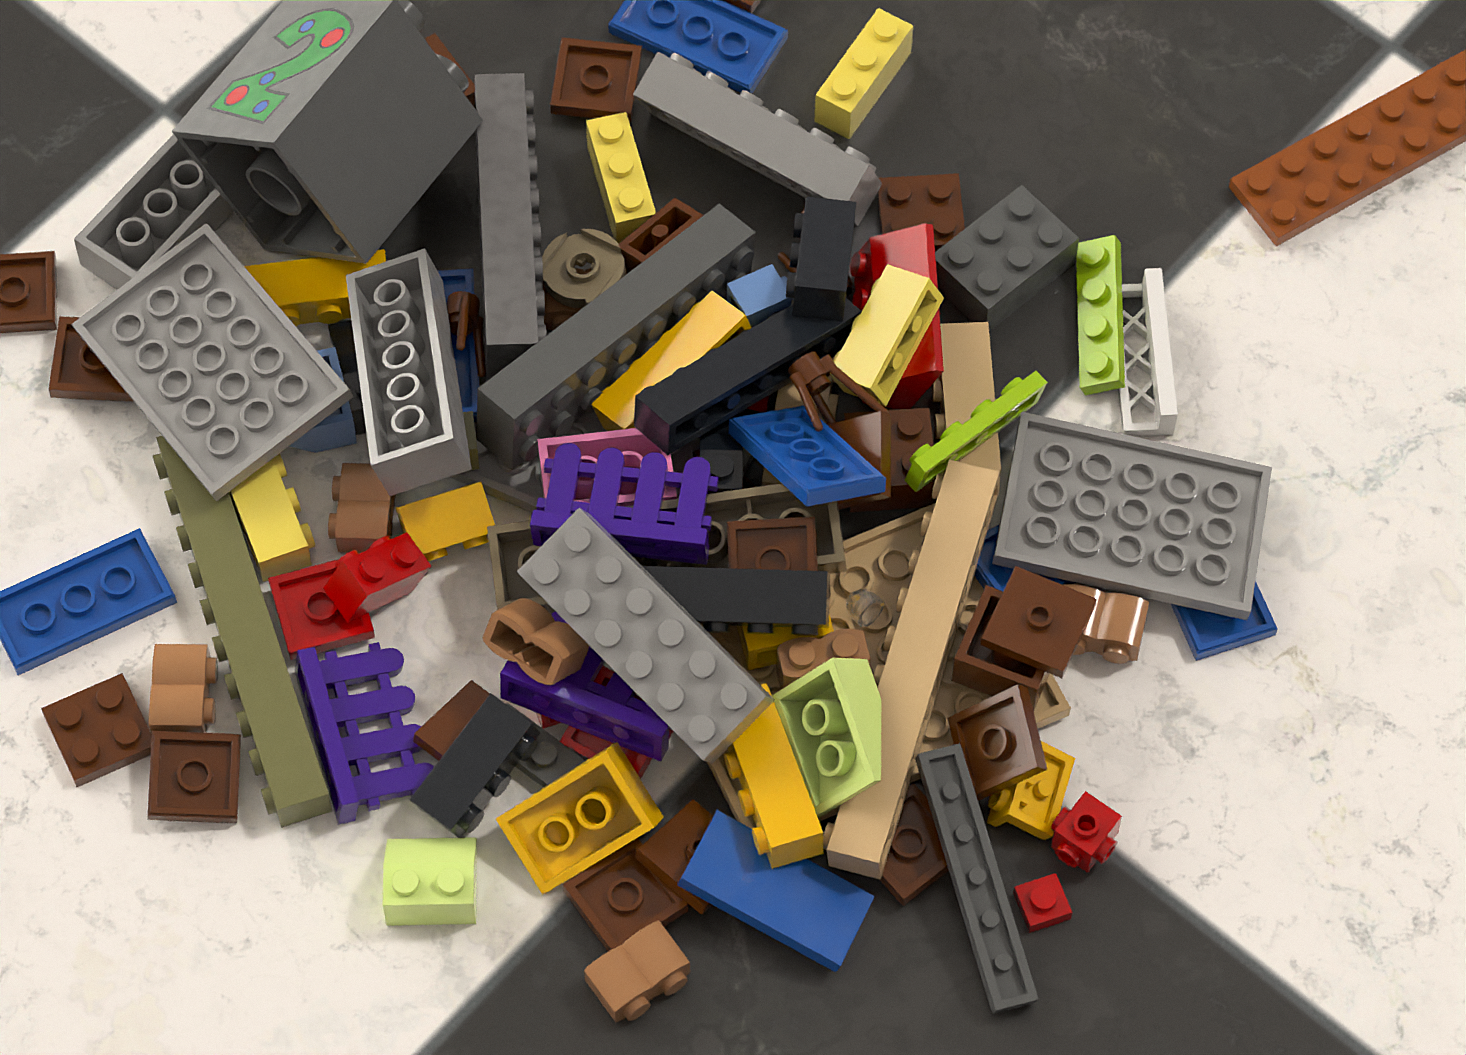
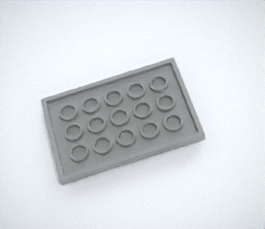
(212, 361)
(1133, 515)

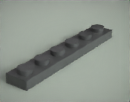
(976, 878)

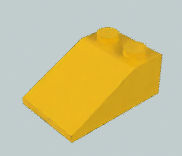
(580, 818)

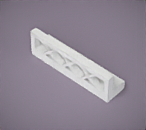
(1159, 357)

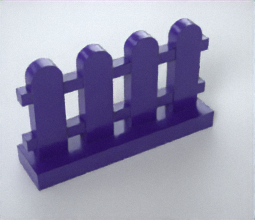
(641, 529)
(590, 707)
(347, 711)

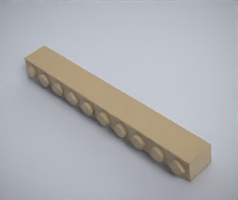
(916, 660)

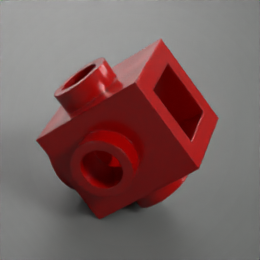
(1085, 832)

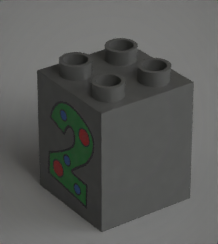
(330, 125)

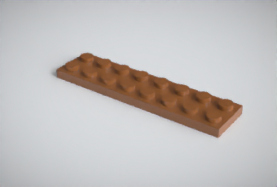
(1357, 153)

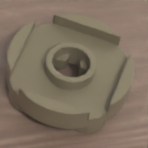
(566, 252)

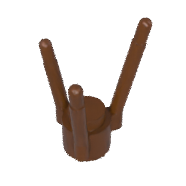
(463, 320)
(811, 378)

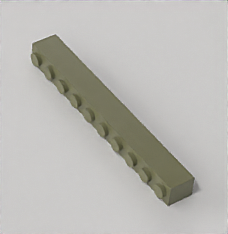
(247, 643)

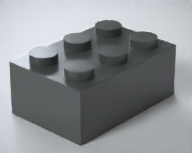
(1004, 258)

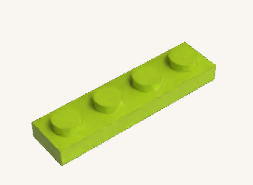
(1100, 315)
(985, 422)

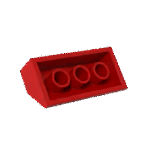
(915, 252)

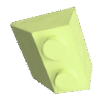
(430, 881)

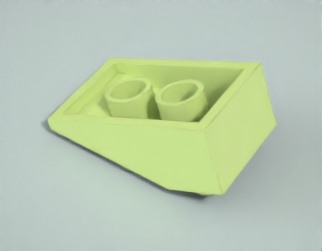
(834, 730)

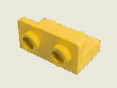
(1037, 800)

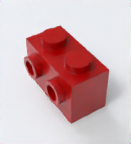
(376, 576)

